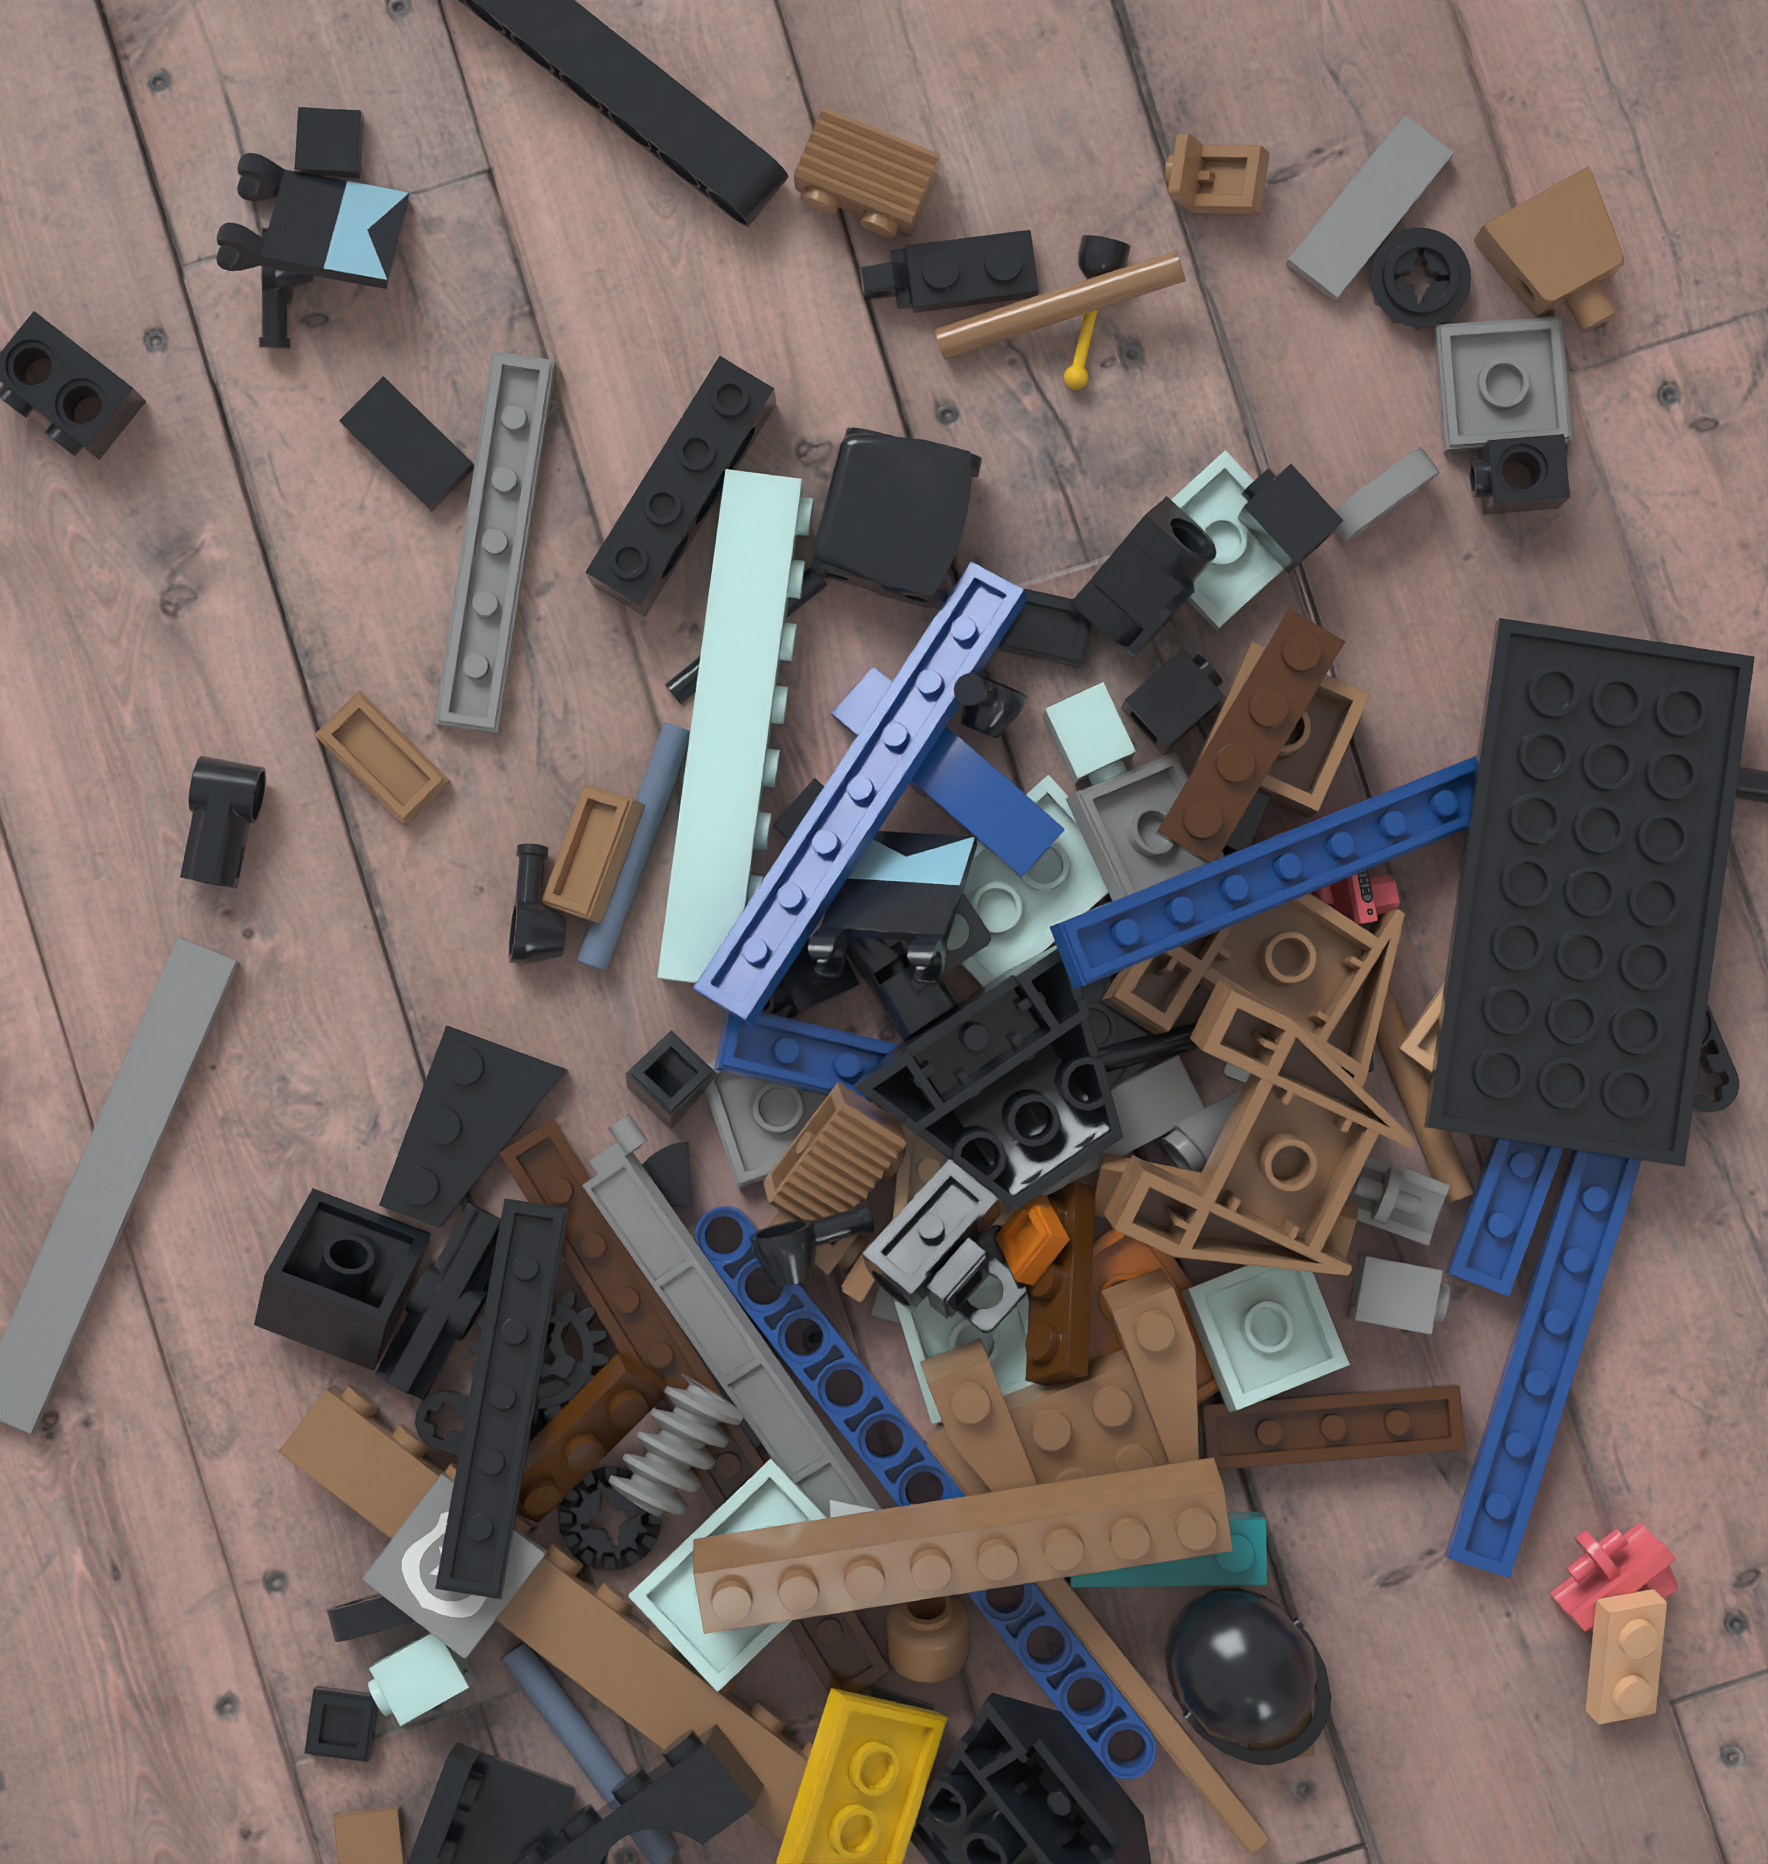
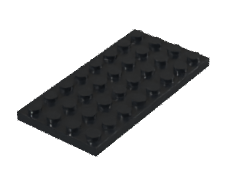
(1589, 892)

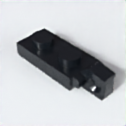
(956, 272)

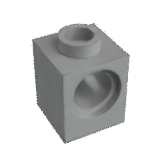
(1397, 1295)

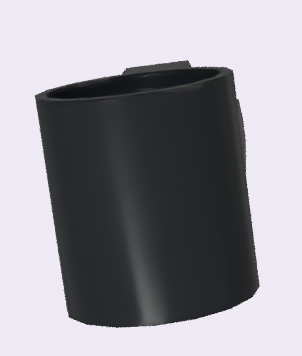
(223, 804)

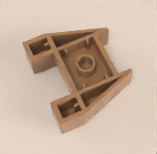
(1291, 956)
(1279, 1159)
(1121, 1417)

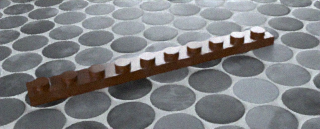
(651, 1337)

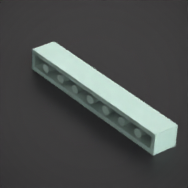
(734, 716)

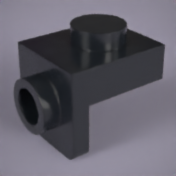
(804, 990)

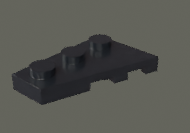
(463, 1119)

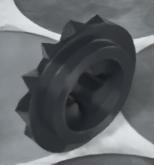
(1441, 260)
(594, 1545)

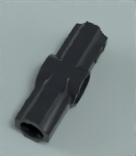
(443, 1305)

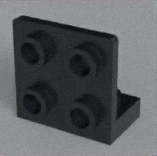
(489, 1811)

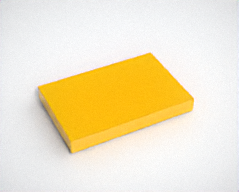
(862, 1782)

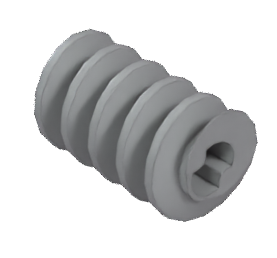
(677, 1449)

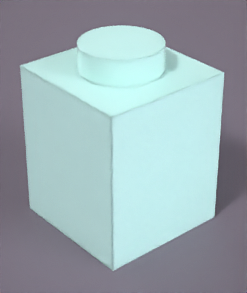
(1090, 735)
(418, 1678)

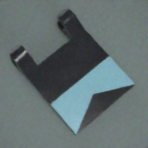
(316, 225)
(898, 891)

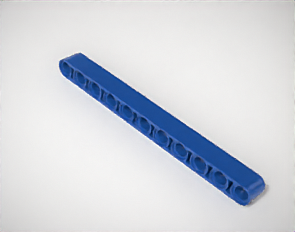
(893, 1471)

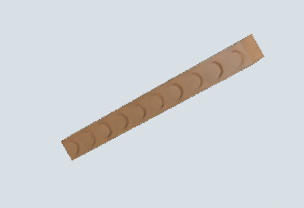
(556, 1609)

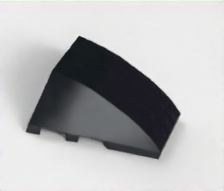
(1002, 1068)
(1027, 1794)

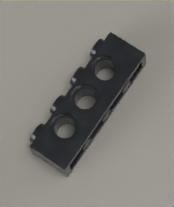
(681, 486)

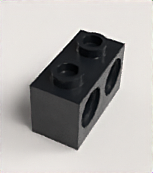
(71, 379)

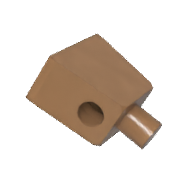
(1557, 250)

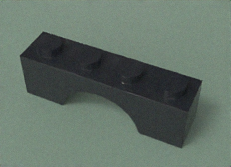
(693, 1792)

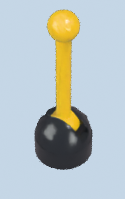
(1095, 257)

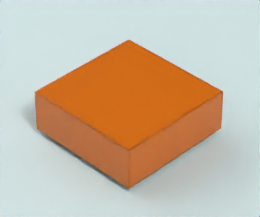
(1031, 1240)

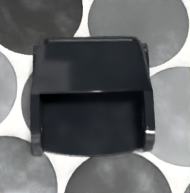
(894, 515)

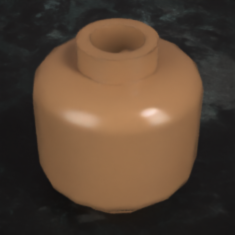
(928, 1638)

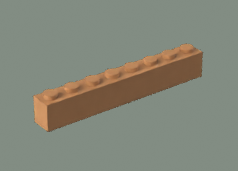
(960, 1545)

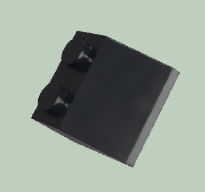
(341, 1279)

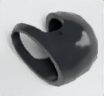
(1246, 1674)

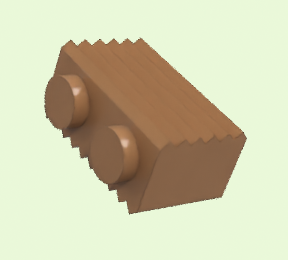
(865, 174)
(836, 1157)

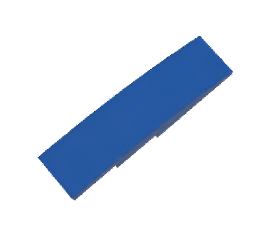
(966, 787)

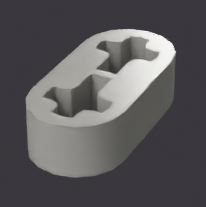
(1384, 493)

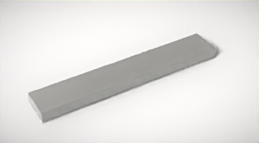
(495, 543)

